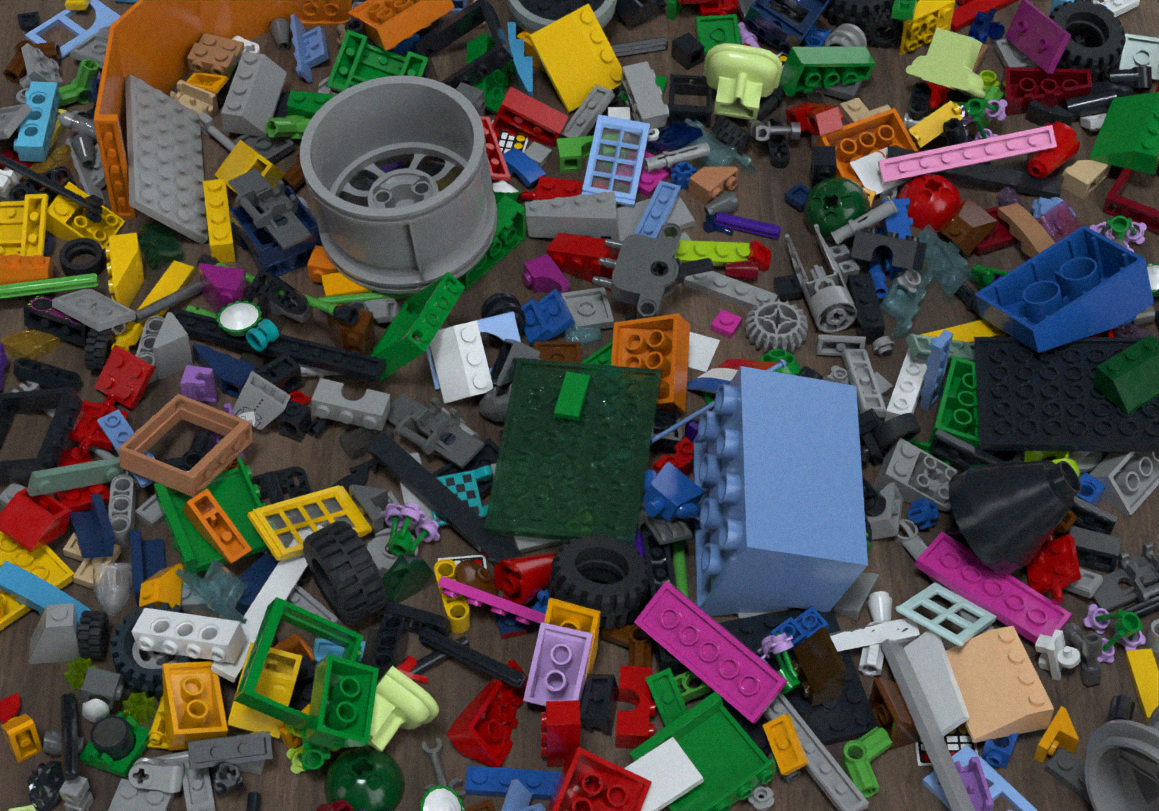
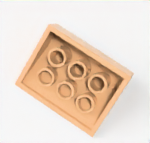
(999, 686)

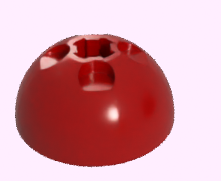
(931, 200)

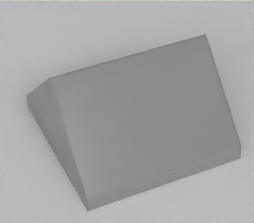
(171, 348)

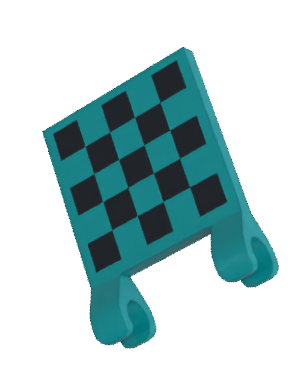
(465, 487)

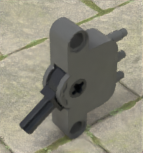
(648, 269)

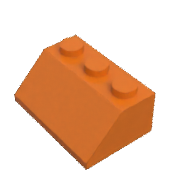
(25, 268)

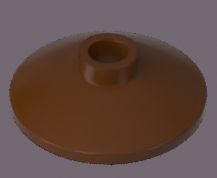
(476, 576)

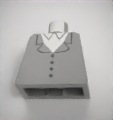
(260, 401)

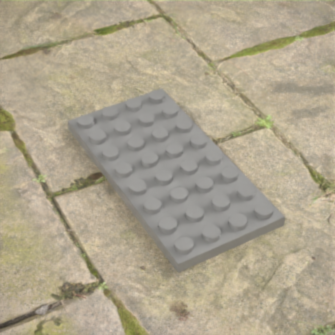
(165, 160)

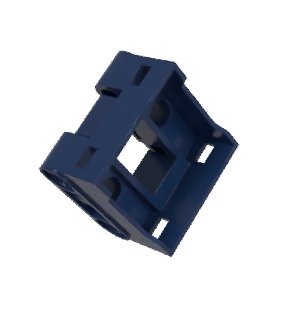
(779, 30)
(271, 256)

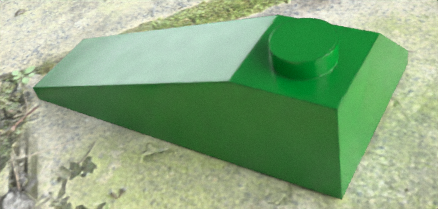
(496, 81)

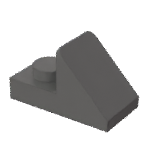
(370, 503)

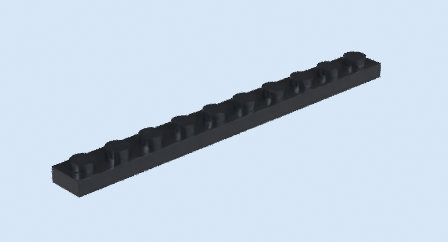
(300, 350)

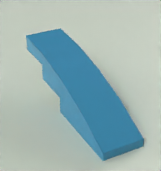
(521, 65)
(33, 590)

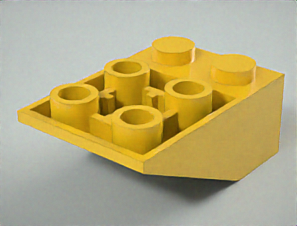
(927, 17)
(244, 159)
(69, 222)
(124, 267)
(276, 683)

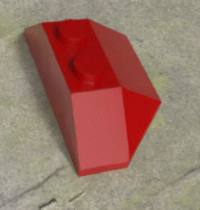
(496, 161)

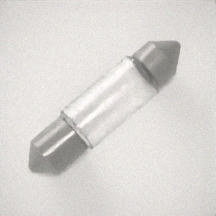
(78, 124)

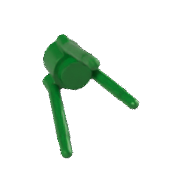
(984, 275)

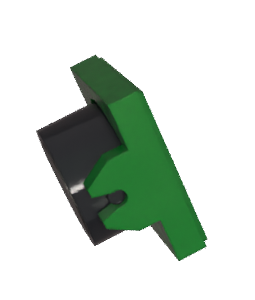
(114, 745)

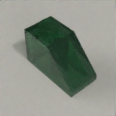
(406, 577)

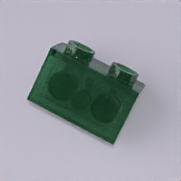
(159, 244)

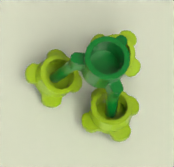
(309, 755)

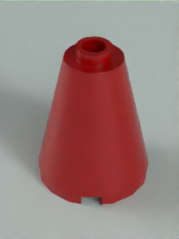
(1046, 161)
(523, 577)

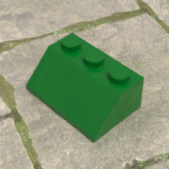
(341, 703)

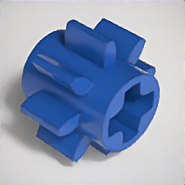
(681, 174)
(923, 513)

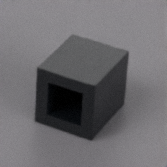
(687, 51)

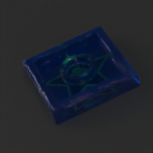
(674, 137)

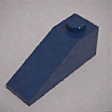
(255, 578)

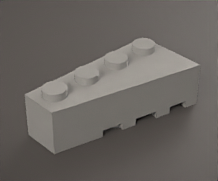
(577, 215)

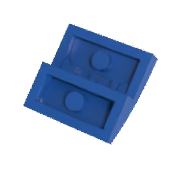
(547, 317)

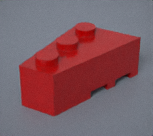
(529, 118)
(580, 256)
(560, 731)

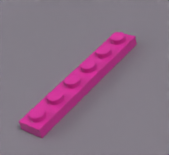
(498, 604)

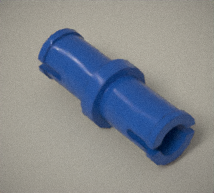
(879, 279)

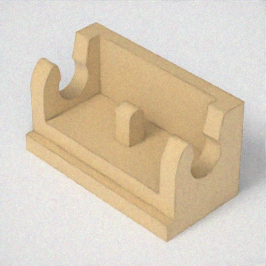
(196, 98)

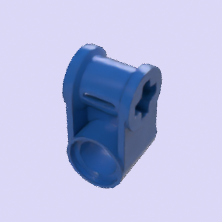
(816, 37)

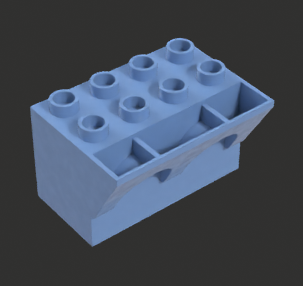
(778, 495)

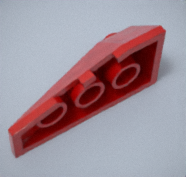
(487, 722)

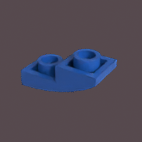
(523, 166)
(802, 626)

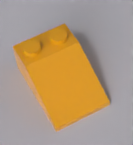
(576, 618)
(192, 703)

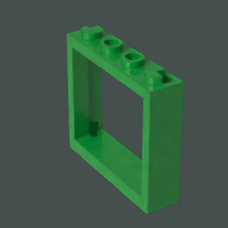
(427, 313)
(308, 621)

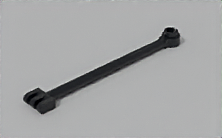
(91, 204)

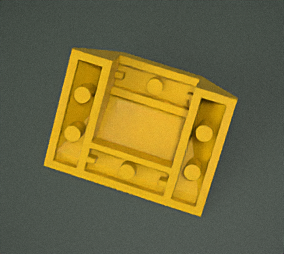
(23, 226)

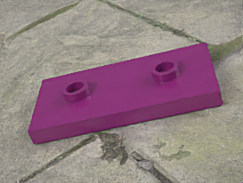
(1038, 36)

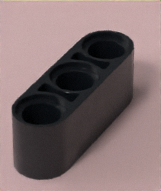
(32, 187)
(390, 643)

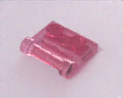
(1061, 220)

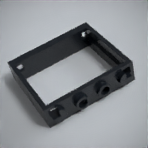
(457, 27)
(67, 409)

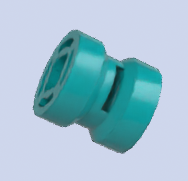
(263, 334)

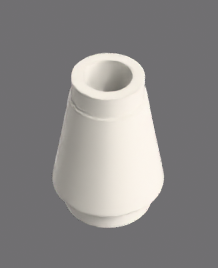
(880, 606)

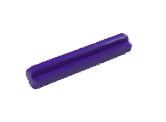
(748, 225)

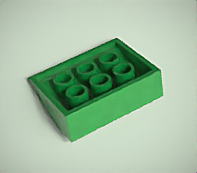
(1130, 134)

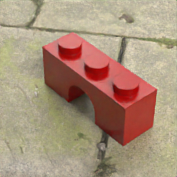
(816, 117)
(634, 725)

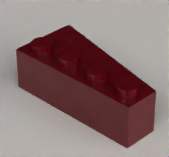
(1024, 84)

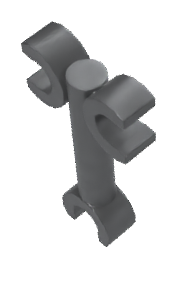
(438, 769)

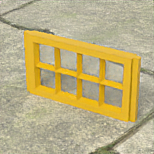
(289, 522)

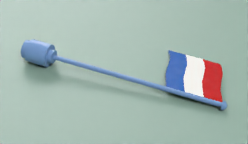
(713, 378)

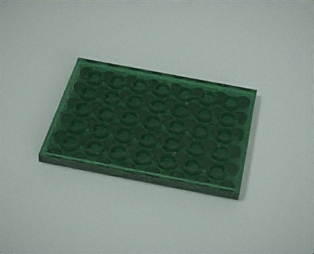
(573, 475)

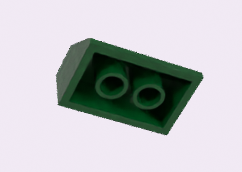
(1131, 376)

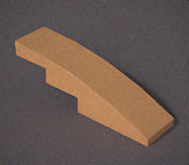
(1026, 229)

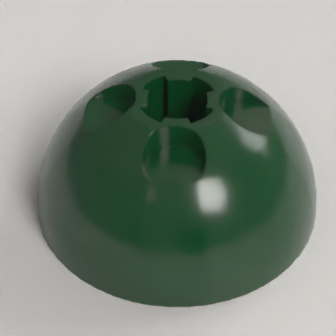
(850, 204)
(365, 780)

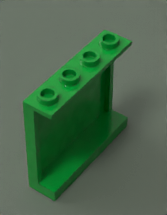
(235, 496)
(719, 751)

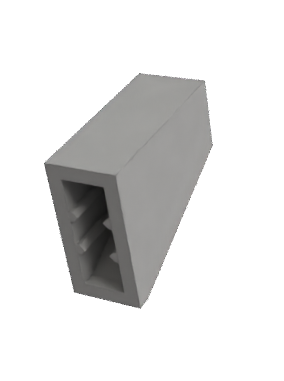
(55, 635)

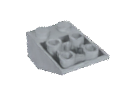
(916, 474)

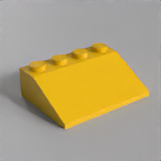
(576, 56)

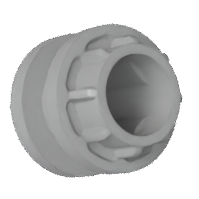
(846, 36)

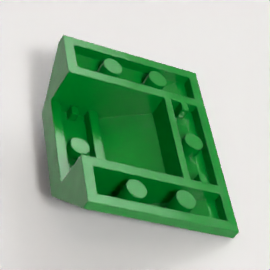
(364, 62)

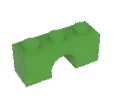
(572, 152)

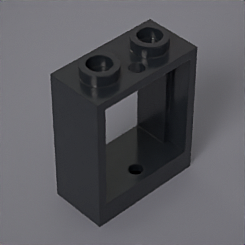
(681, 85)

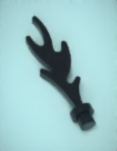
(359, 475)

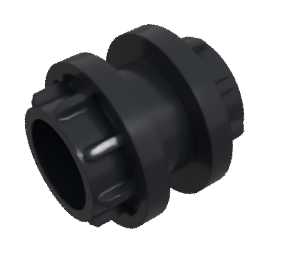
(503, 303)

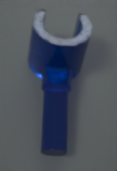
(711, 226)

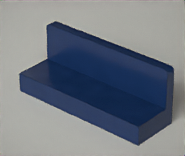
(94, 530)
(147, 559)

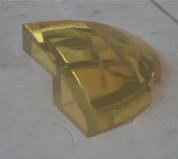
(54, 160)
(30, 343)

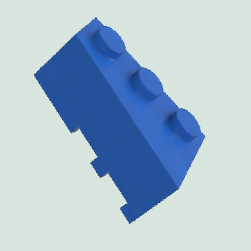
(896, 223)

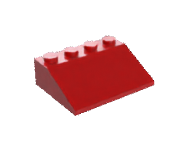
(597, 785)

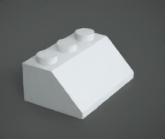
(460, 362)

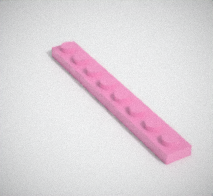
(967, 154)

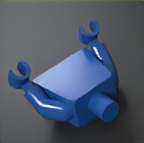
(671, 495)

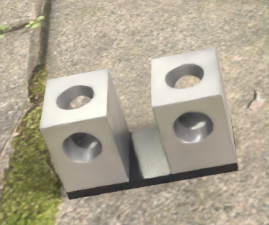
(845, 262)
(77, 794)

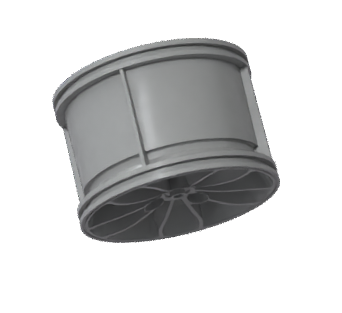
(408, 222)

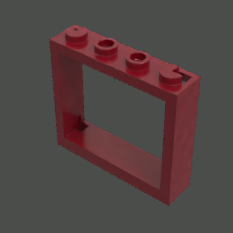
(1129, 208)

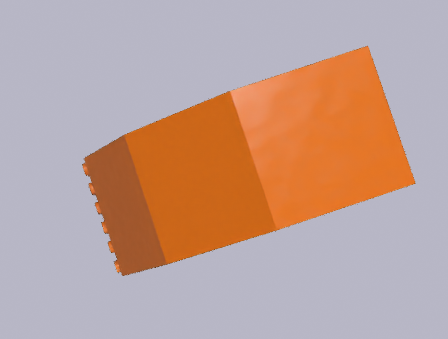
(154, 46)

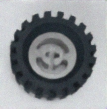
(129, 662)

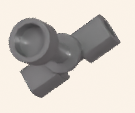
(762, 132)
(1089, 648)

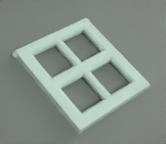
(923, 599)

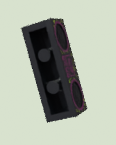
(45, 318)

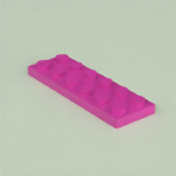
(999, 594)
(711, 652)

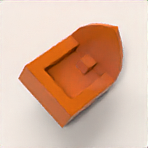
(297, 645)

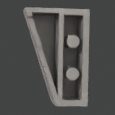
(643, 95)

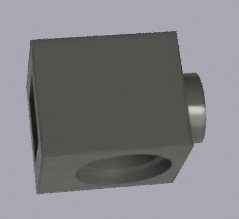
(101, 685)

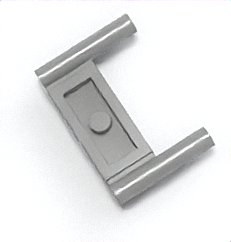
(195, 784)

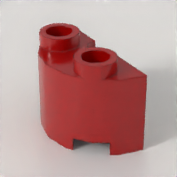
(681, 459)

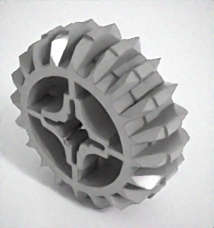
(790, 323)

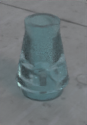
(584, 334)

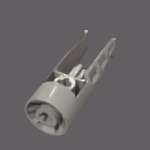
(825, 295)

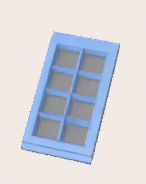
(616, 158)

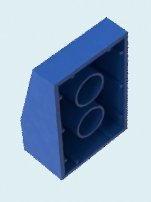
(1068, 292)

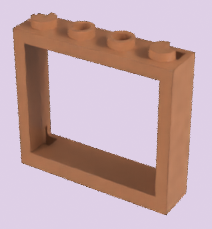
(235, 429)

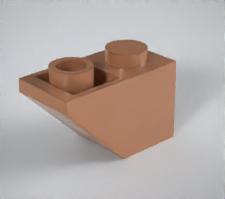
(712, 182)

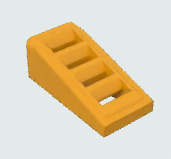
(208, 82)

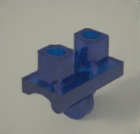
(985, 26)

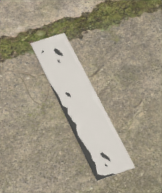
(874, 634)

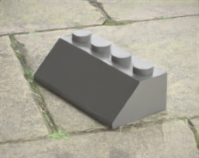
(253, 95)
(1128, 478)

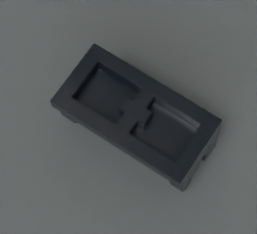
(1096, 549)
(600, 702)

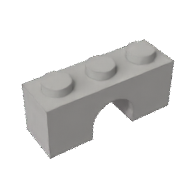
(366, 412)

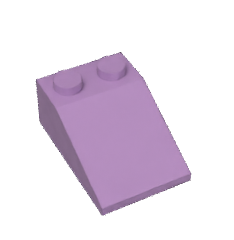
(558, 665)

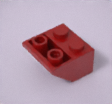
(34, 519)

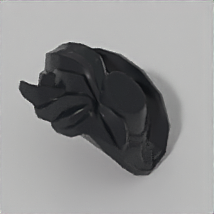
(45, 785)

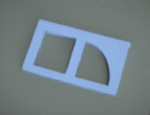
(104, 18)
(501, 326)
(998, 784)

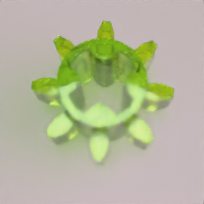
(77, 671)
(139, 707)

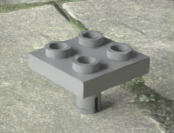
(39, 67)

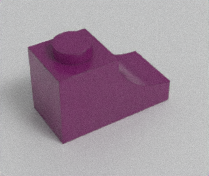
(544, 275)

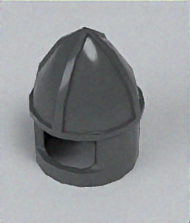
(495, 404)

